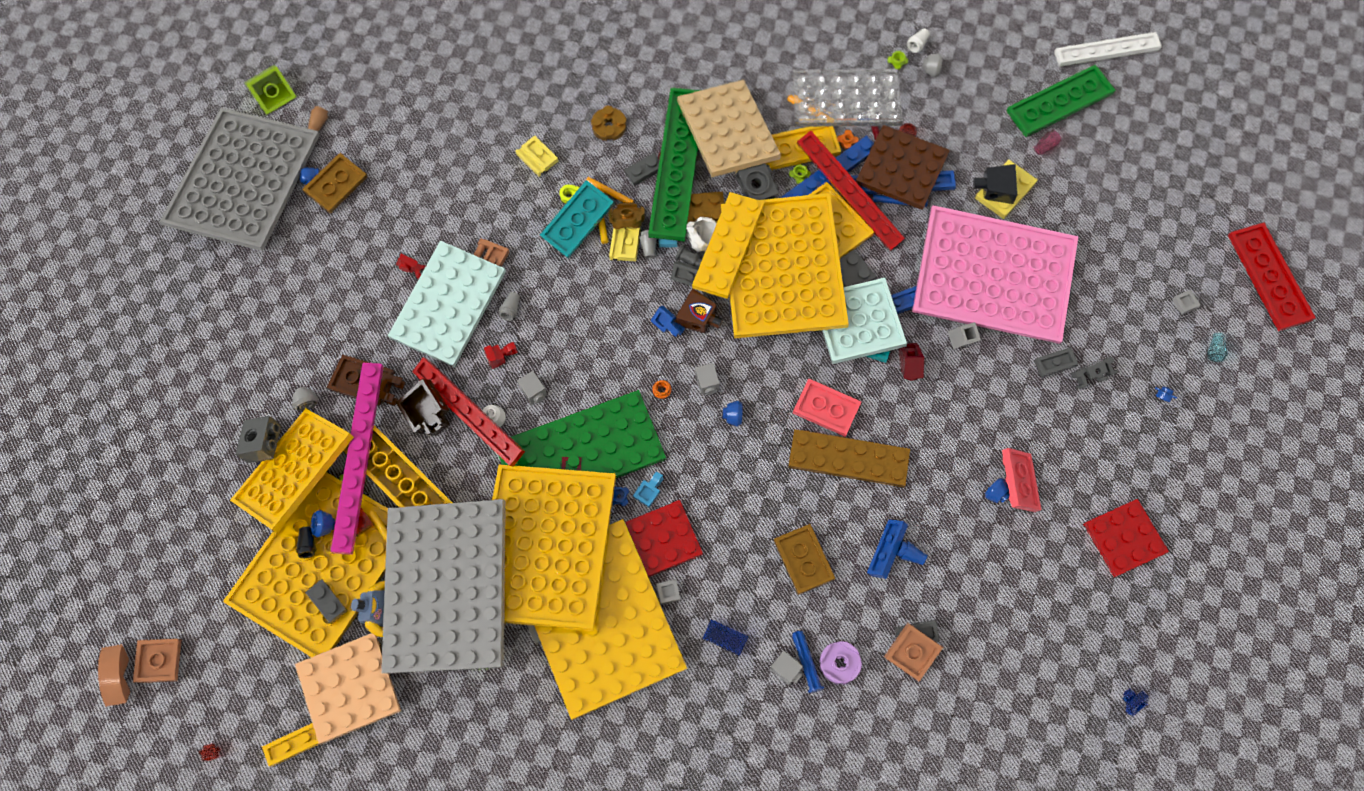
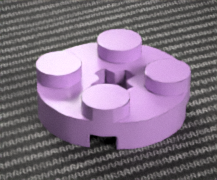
(829, 666)

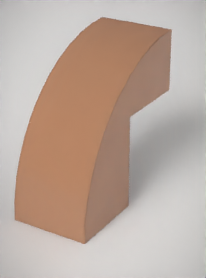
(111, 670)

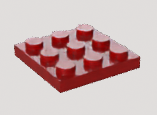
(664, 538)
(1126, 538)

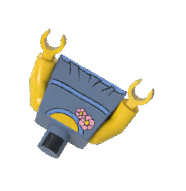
(371, 608)

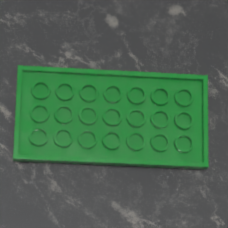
(607, 436)

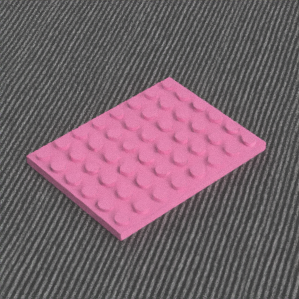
(995, 274)

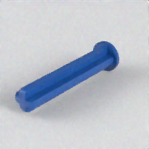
(807, 662)

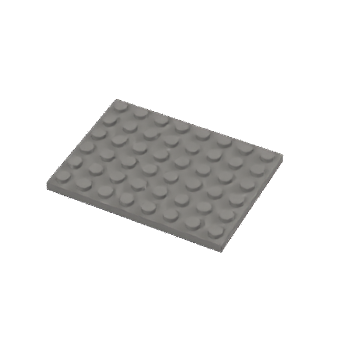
(243, 169)
(444, 587)

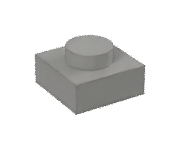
(1186, 302)
(668, 592)

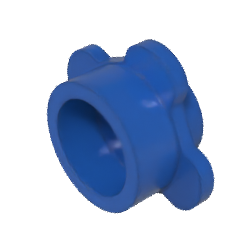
(1165, 393)
(623, 499)

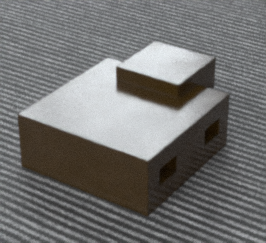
(424, 408)

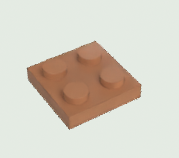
(913, 652)
(157, 660)

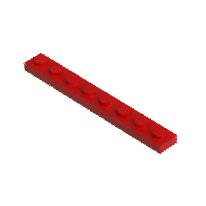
(850, 190)
(470, 413)

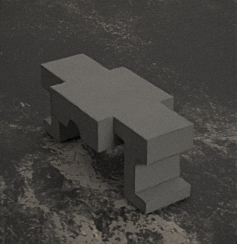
(1103, 365)

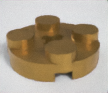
(608, 114)
(626, 216)

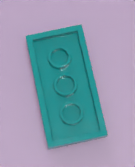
(577, 219)

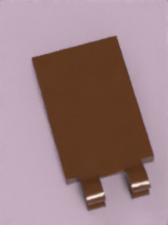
(347, 377)

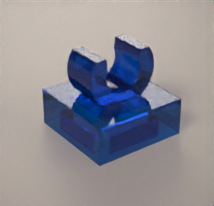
(1135, 702)

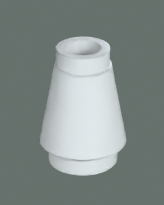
(918, 40)

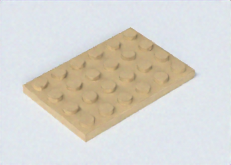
(728, 128)

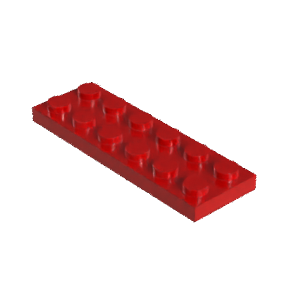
(1271, 277)

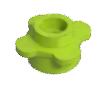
(898, 55)
(799, 169)

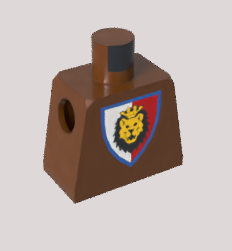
(698, 313)

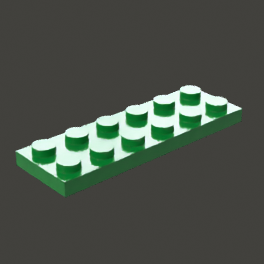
(1060, 100)

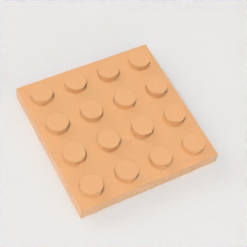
(347, 688)

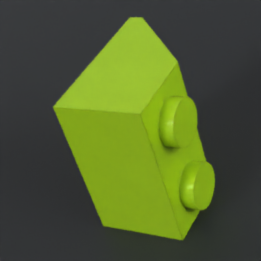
(270, 89)

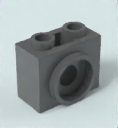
(762, 175)
(258, 439)

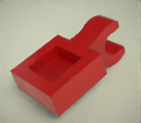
(408, 264)

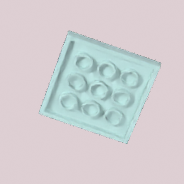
(871, 321)

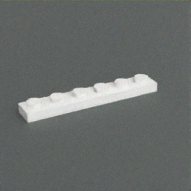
(1107, 49)

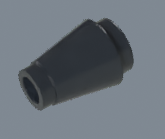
(305, 543)

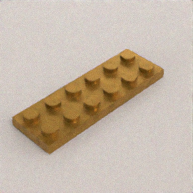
(849, 458)

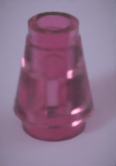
(1047, 142)

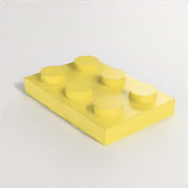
(1024, 185)

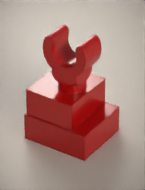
(496, 355)

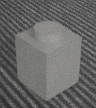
(964, 335)
(707, 379)
(532, 388)
(787, 668)

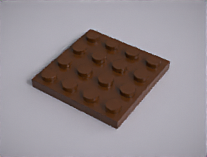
(902, 167)

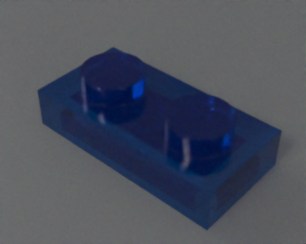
(725, 637)

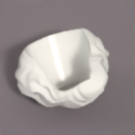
(700, 233)

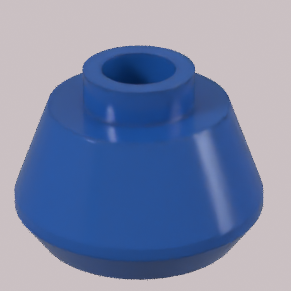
(733, 413)
(998, 491)
(322, 523)

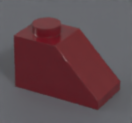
(911, 362)

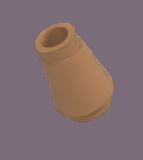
(317, 118)

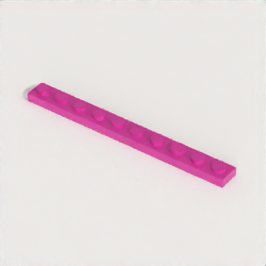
(357, 459)

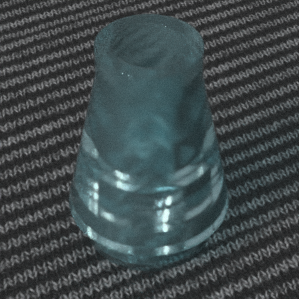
(1217, 349)

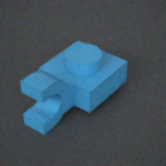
(647, 491)

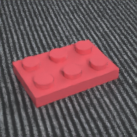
(827, 407)
(1021, 480)

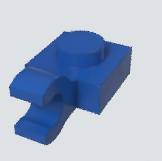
(665, 321)

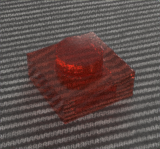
(364, 523)

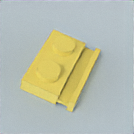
(536, 156)
(625, 244)

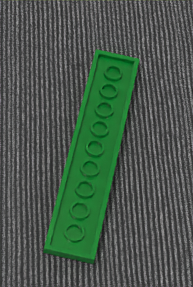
(674, 174)

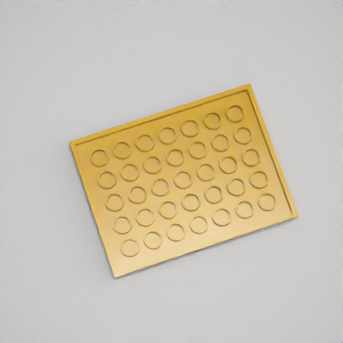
(790, 271)
(554, 544)
(277, 579)
(629, 638)

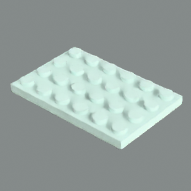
(447, 303)

